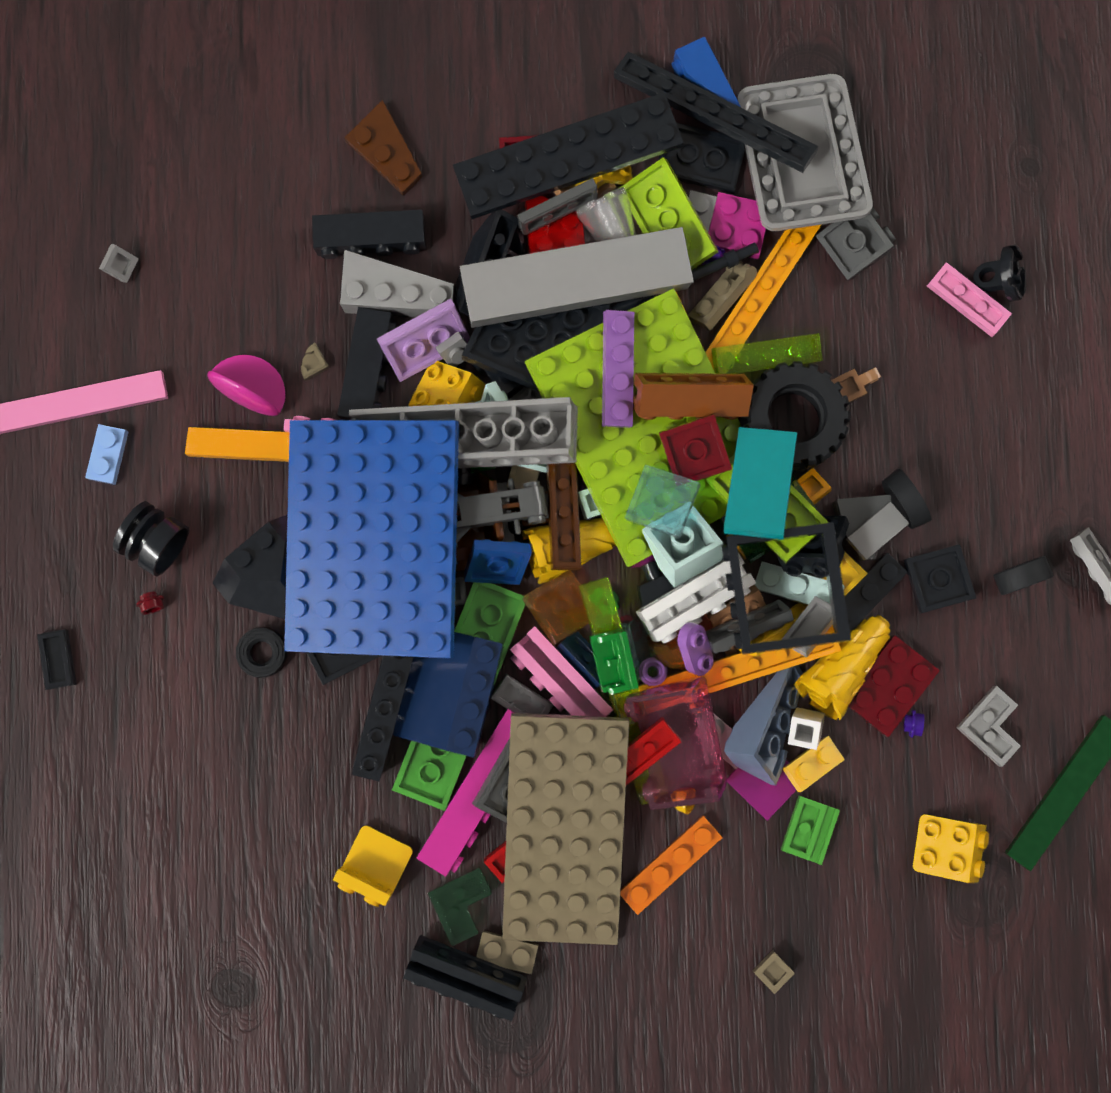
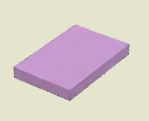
(413, 344)

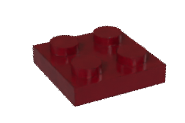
(696, 449)

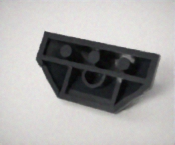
(495, 239)

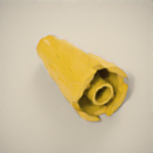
(593, 542)
(839, 676)

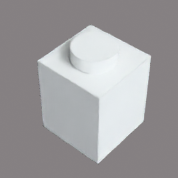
(806, 728)

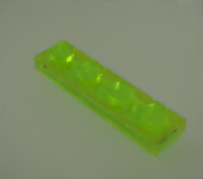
(766, 354)

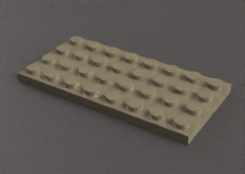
(565, 828)

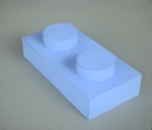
(106, 454)

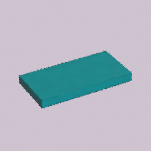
(760, 483)

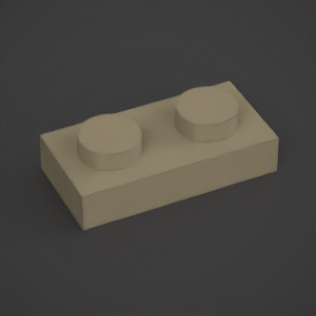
(507, 953)

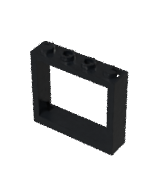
(834, 582)

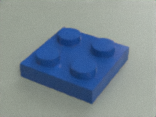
(497, 562)

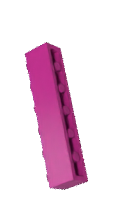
(461, 817)

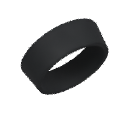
(906, 498)

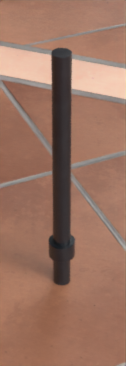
(730, 259)

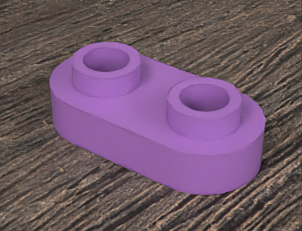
(695, 649)

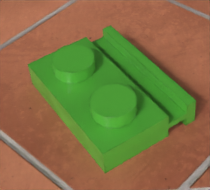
(810, 830)

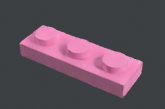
(969, 299)

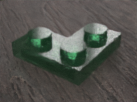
(452, 901)

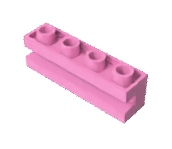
(558, 676)

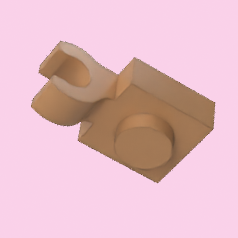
(855, 385)

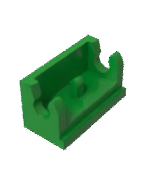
(614, 661)

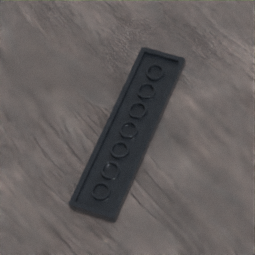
(568, 155)

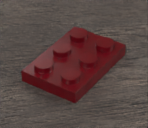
(892, 686)

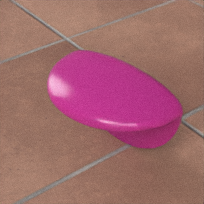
(250, 383)

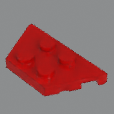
(558, 234)

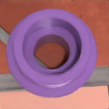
(652, 681)

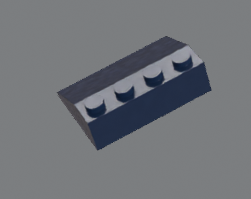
(450, 696)

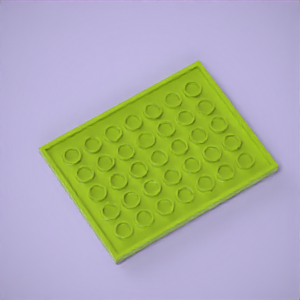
(615, 456)

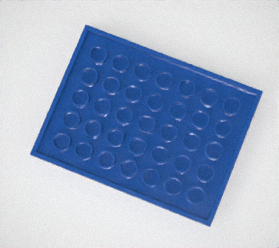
(372, 537)

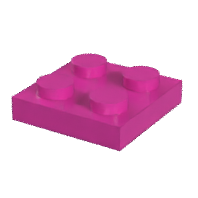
(736, 223)

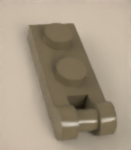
(722, 295)

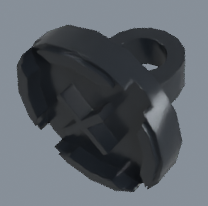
(1008, 274)

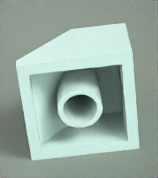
(685, 556)

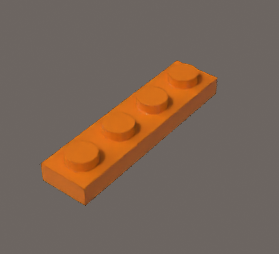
(670, 864)

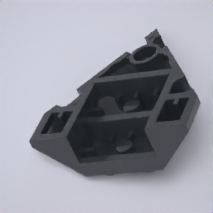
(256, 571)

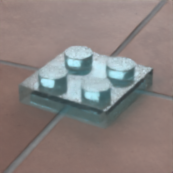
(662, 501)

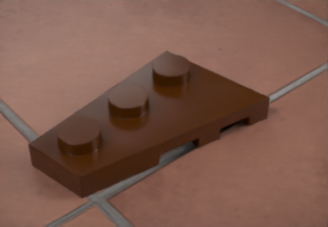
(384, 149)

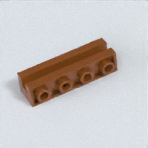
(692, 395)

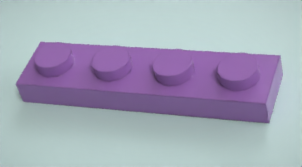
(618, 369)

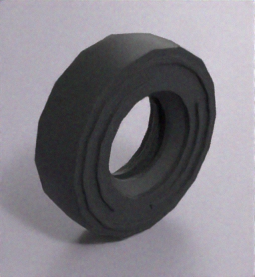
(244, 648)

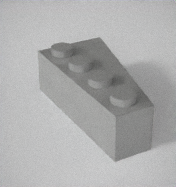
(389, 288)

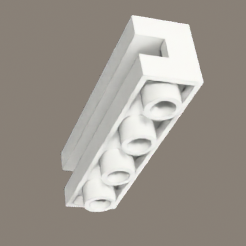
(690, 601)

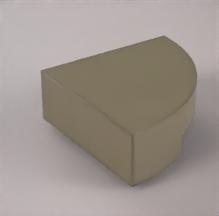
(313, 362)

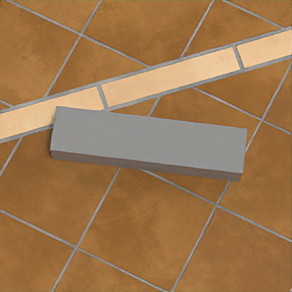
(576, 277)
(500, 430)

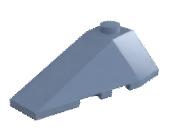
(761, 731)

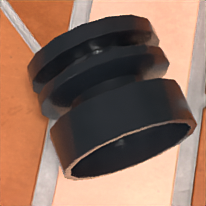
(150, 538)

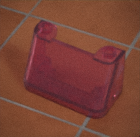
(695, 767)

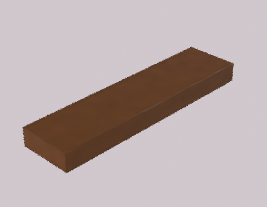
(563, 516)

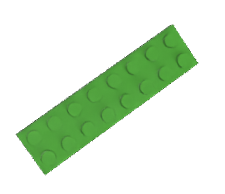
(430, 772)

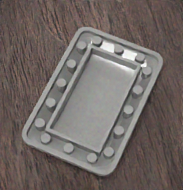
(836, 179)

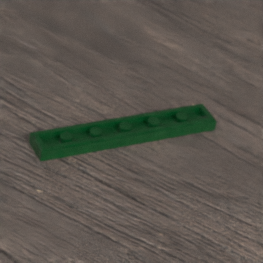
(1062, 796)

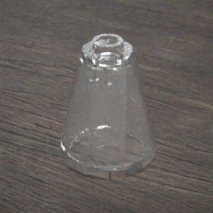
(608, 216)

